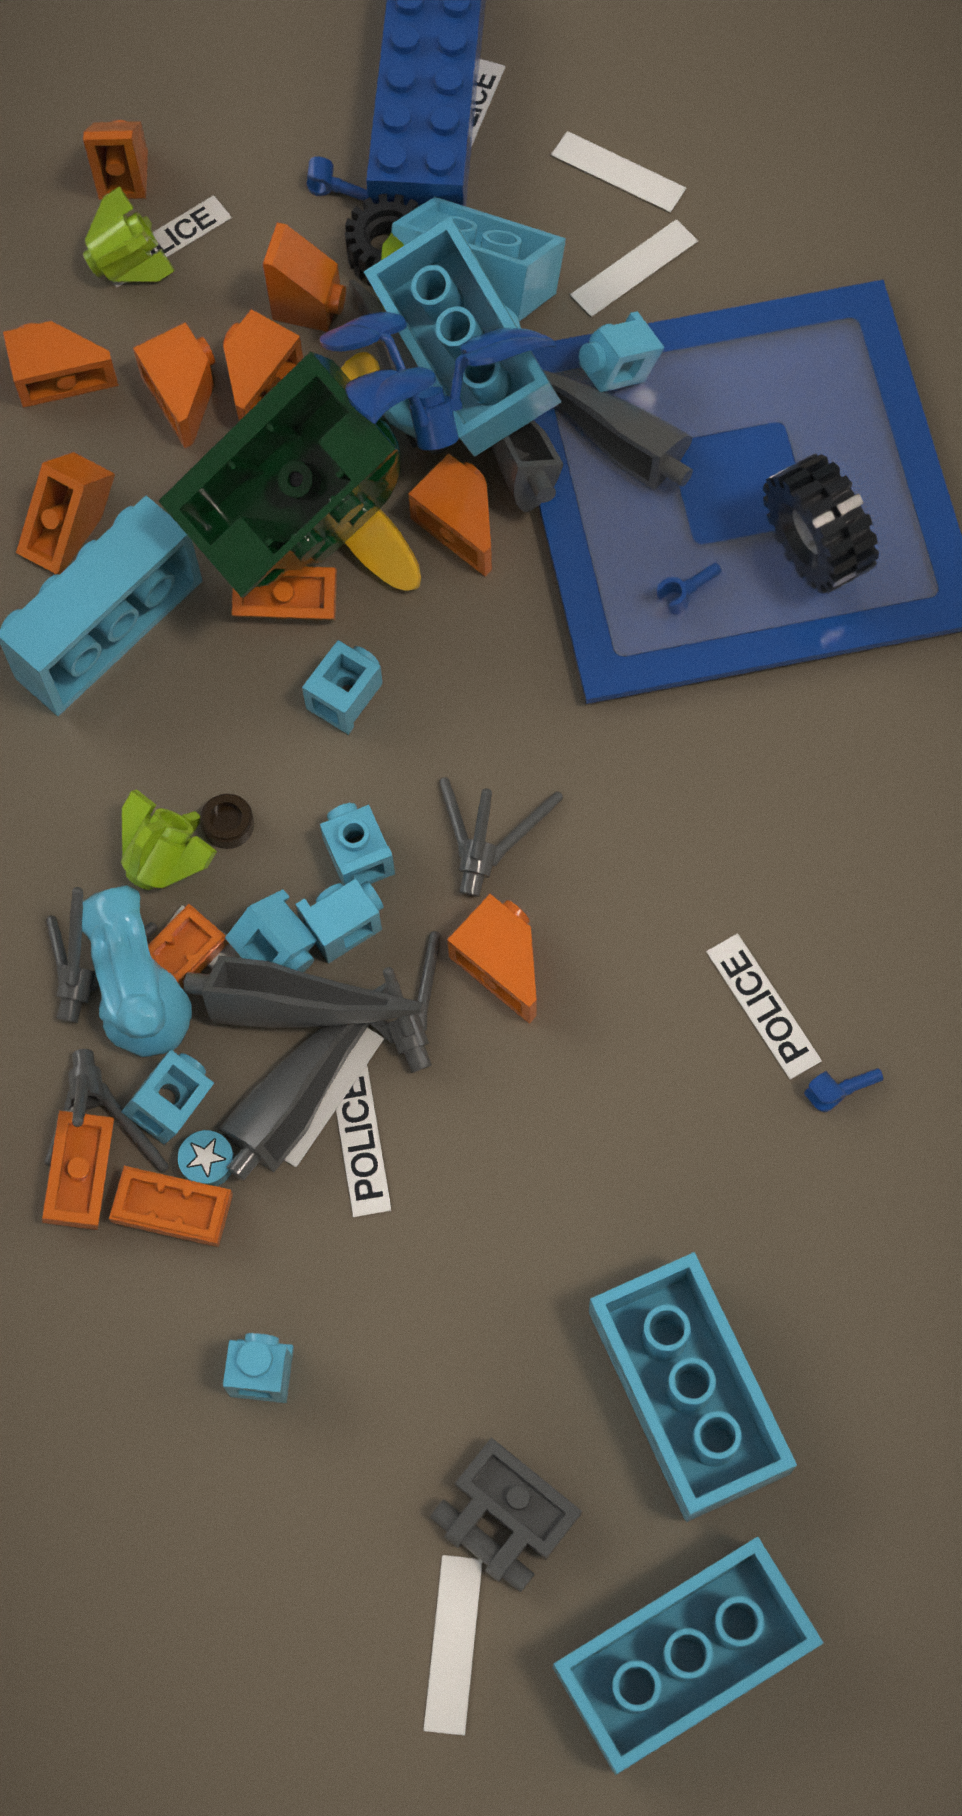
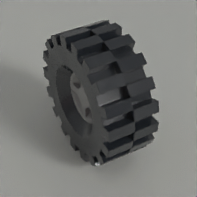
(820, 523)

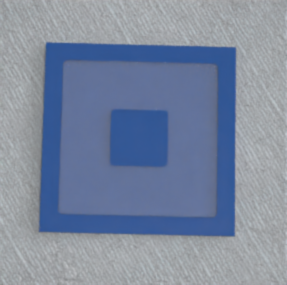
(756, 397)

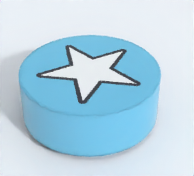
(205, 1158)

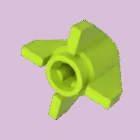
(122, 244)
(159, 846)

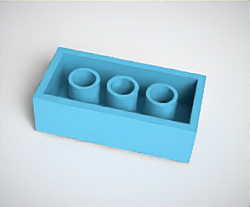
(446, 303)
(100, 605)
(691, 1387)
(686, 1655)

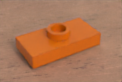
(187, 944)
(171, 1206)

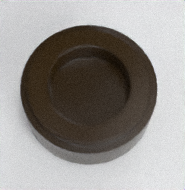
(227, 821)

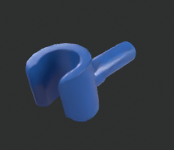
(321, 180)
(686, 587)
(826, 1093)

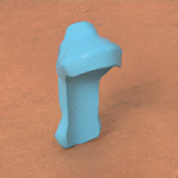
(140, 1000)

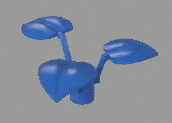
(428, 406)

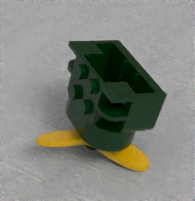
(297, 484)

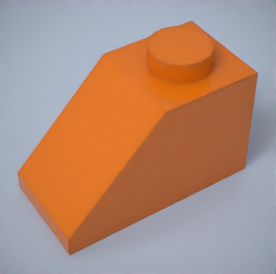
(117, 157)
(301, 281)
(258, 358)
(56, 363)
(178, 377)
(64, 510)
(455, 510)
(498, 953)

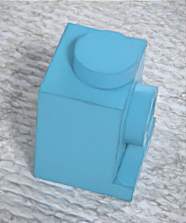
(620, 354)
(341, 668)
(363, 860)
(342, 917)
(273, 934)
(157, 1115)
(258, 1368)

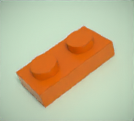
(295, 595)
(78, 1171)

